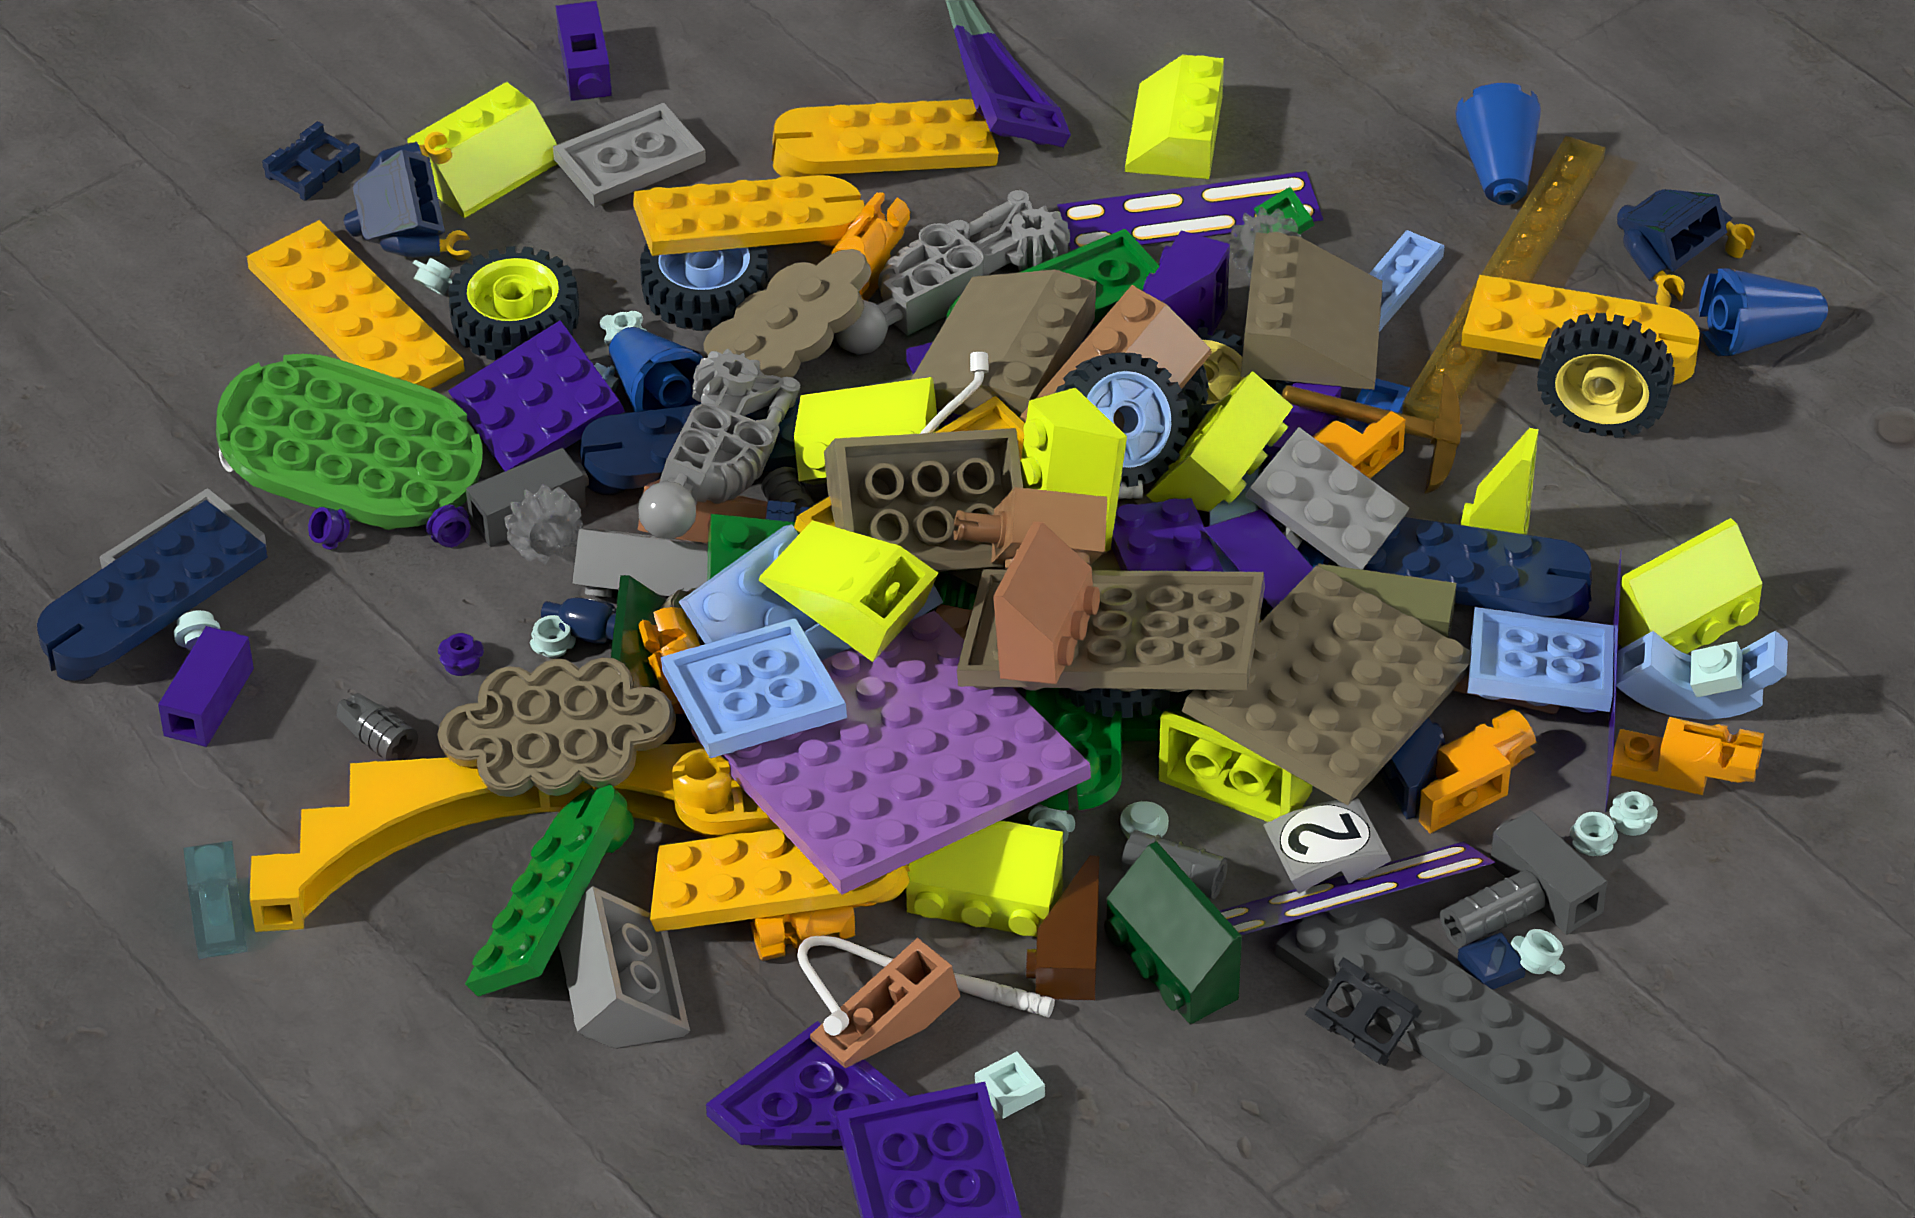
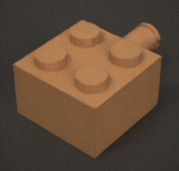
(1071, 516)

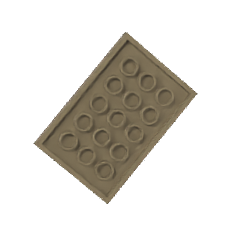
(1147, 634)
(1335, 685)

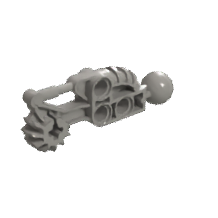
(937, 267)
(718, 446)

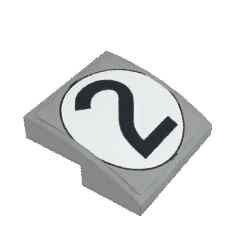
(1326, 840)

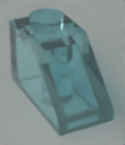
(215, 899)

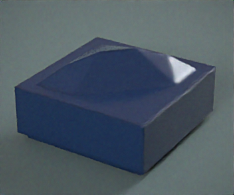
(1492, 961)

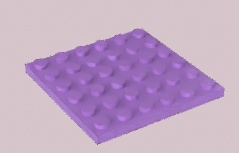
(908, 763)

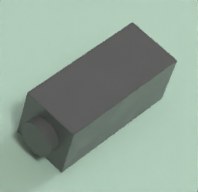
(491, 498)
(1570, 884)

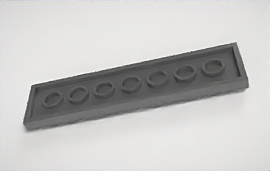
(1472, 1031)

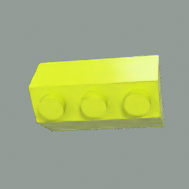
(1177, 119)
(494, 149)
(858, 412)
(1225, 446)
(1073, 450)
(1692, 591)
(1225, 771)
(991, 879)

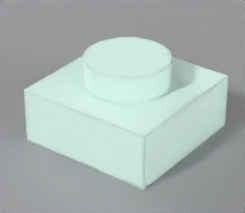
(1716, 669)
(1011, 1084)

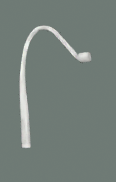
(978, 987)

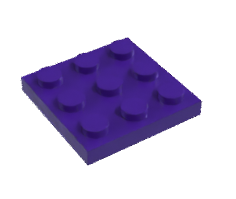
(535, 398)
(928, 1157)

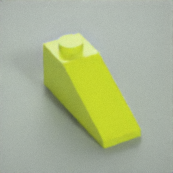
(1506, 492)

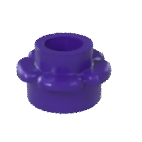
(449, 525)
(328, 527)
(460, 654)

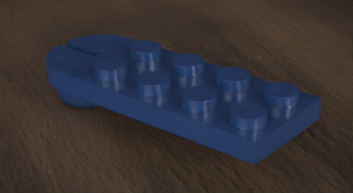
(633, 447)
(1492, 567)
(145, 591)

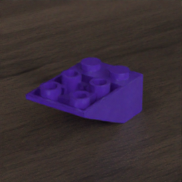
(1193, 280)

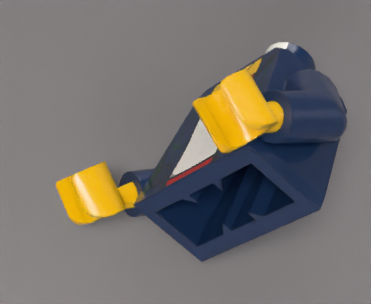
(401, 203)
(1672, 230)

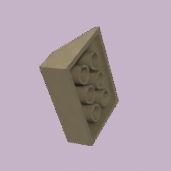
(1310, 316)
(1023, 323)
(914, 484)

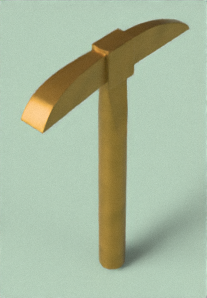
(1443, 432)

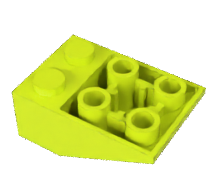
(851, 584)

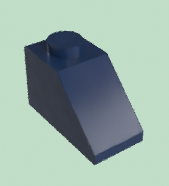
(1413, 767)

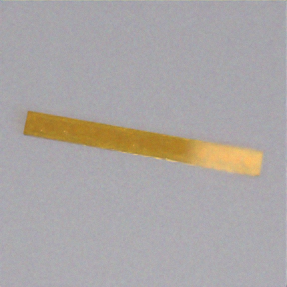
(1514, 259)

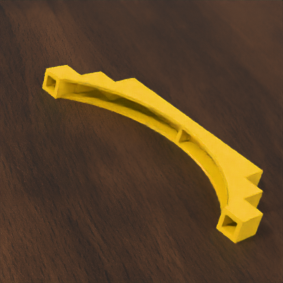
(413, 800)

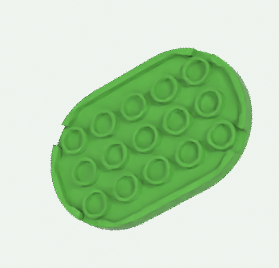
(348, 440)

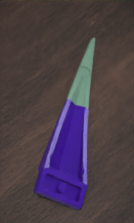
(999, 84)

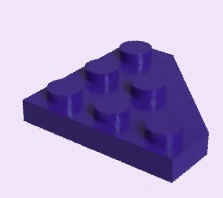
(796, 1096)

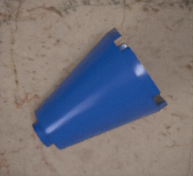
(1500, 138)
(1756, 311)
(653, 370)

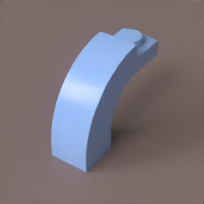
(1661, 676)

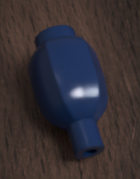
(587, 617)

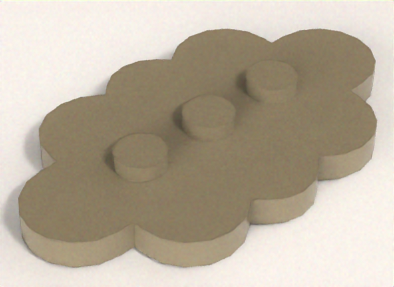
(795, 313)
(557, 727)

